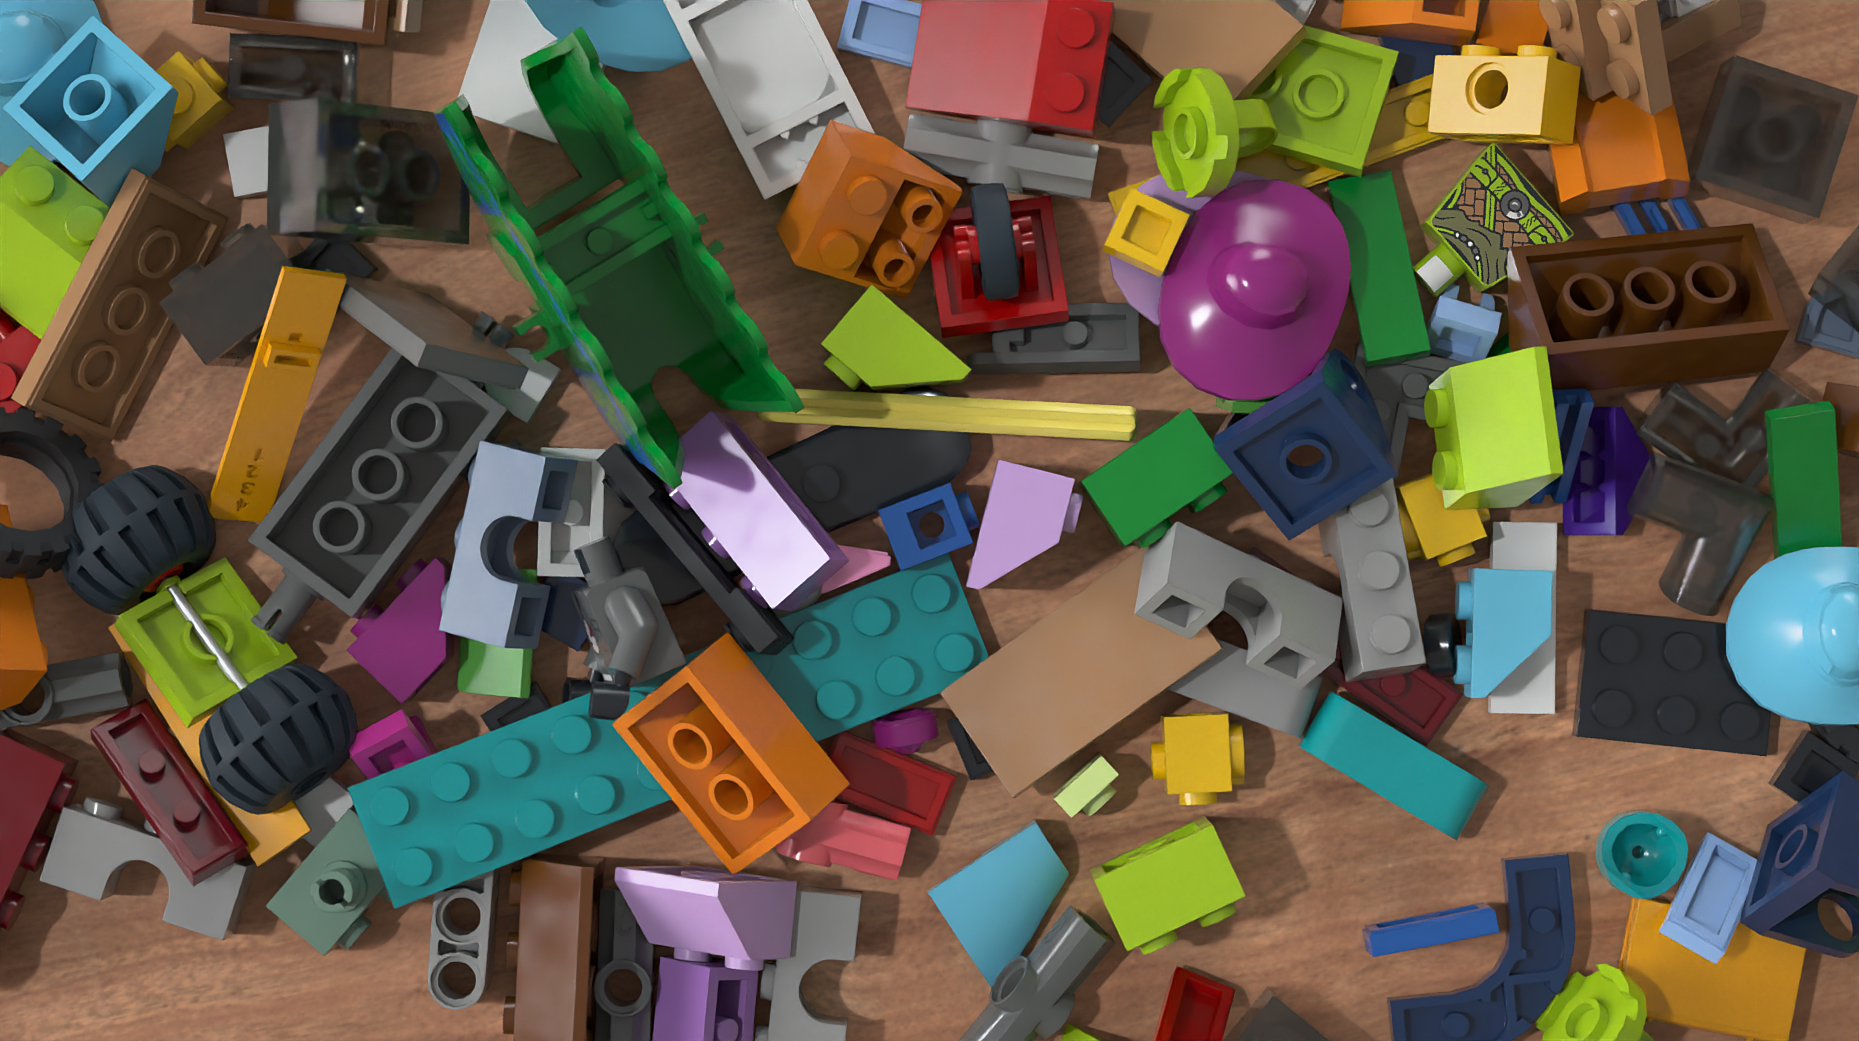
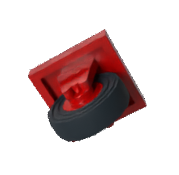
(998, 265)

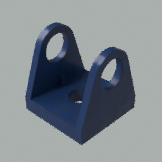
(1323, 411)
(1808, 858)

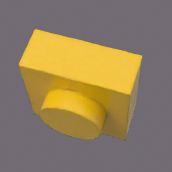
(1145, 232)

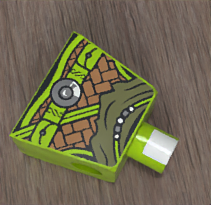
(1481, 220)

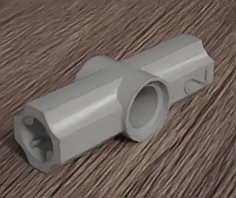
(1003, 154)

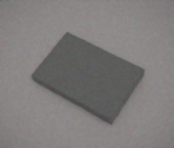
(428, 332)

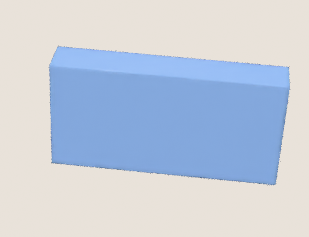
(881, 30)
(1710, 898)

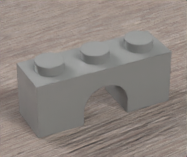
(1379, 612)
(1285, 618)
(97, 844)
(822, 930)

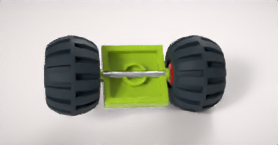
(272, 721)

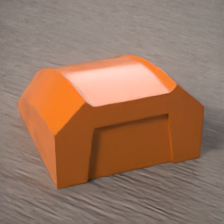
(1618, 156)

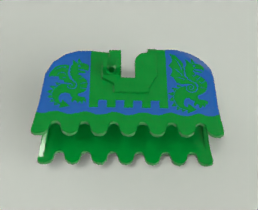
(624, 277)

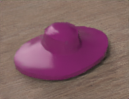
(1254, 290)

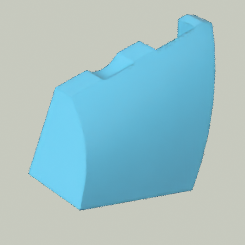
(1001, 898)

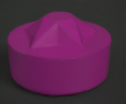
(905, 729)

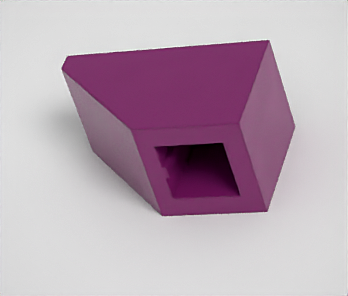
(404, 640)

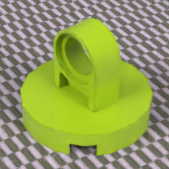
(1206, 131)
(1596, 1009)

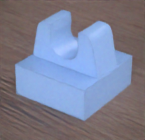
(1462, 329)

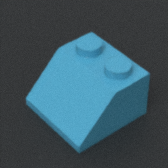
(98, 110)

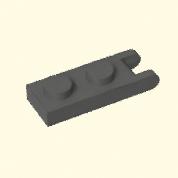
(1093, 340)

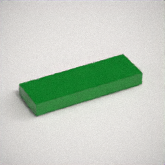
(1381, 269)
(1803, 477)

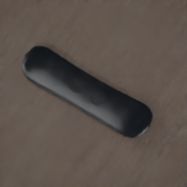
(836, 475)

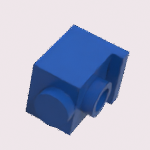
(903, 528)

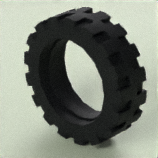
(67, 467)

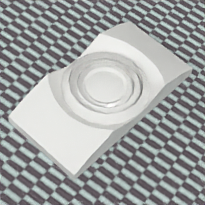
(769, 80)

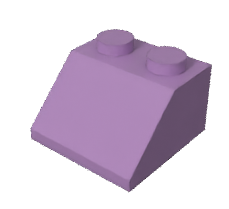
(1021, 520)
(712, 912)

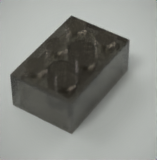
(363, 175)

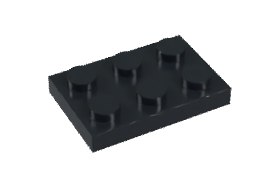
(1663, 686)

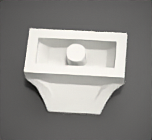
(589, 516)

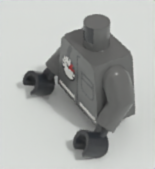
(625, 631)

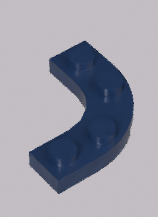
(1526, 973)

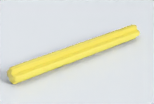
(962, 415)

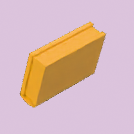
(1742, 996)

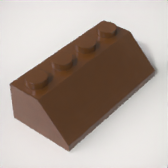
(1646, 307)
(554, 948)

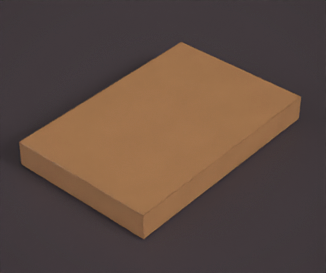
(1232, 37)

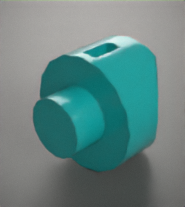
(1641, 853)

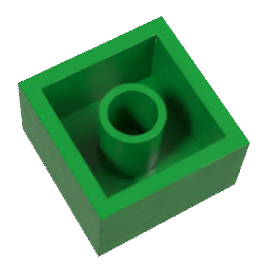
(1157, 479)

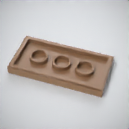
(112, 312)
(1072, 679)

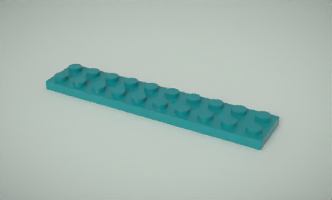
(576, 773)

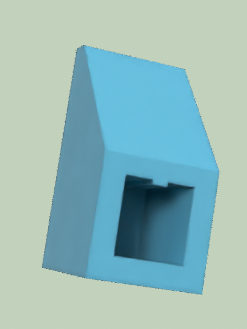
(1505, 623)

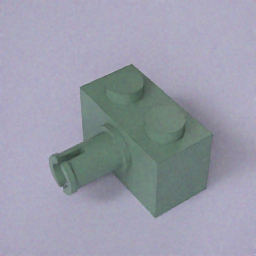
(333, 889)

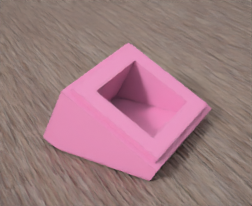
(860, 564)

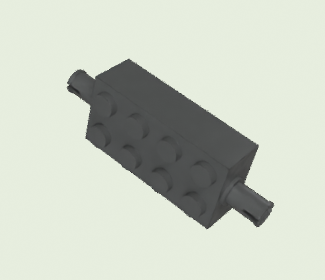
(375, 486)

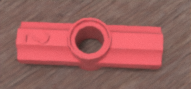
(849, 840)

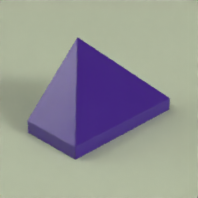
(1605, 475)

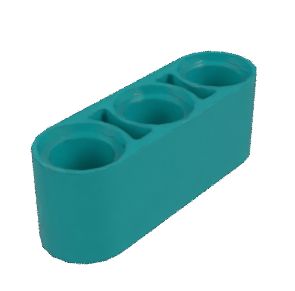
(1393, 765)

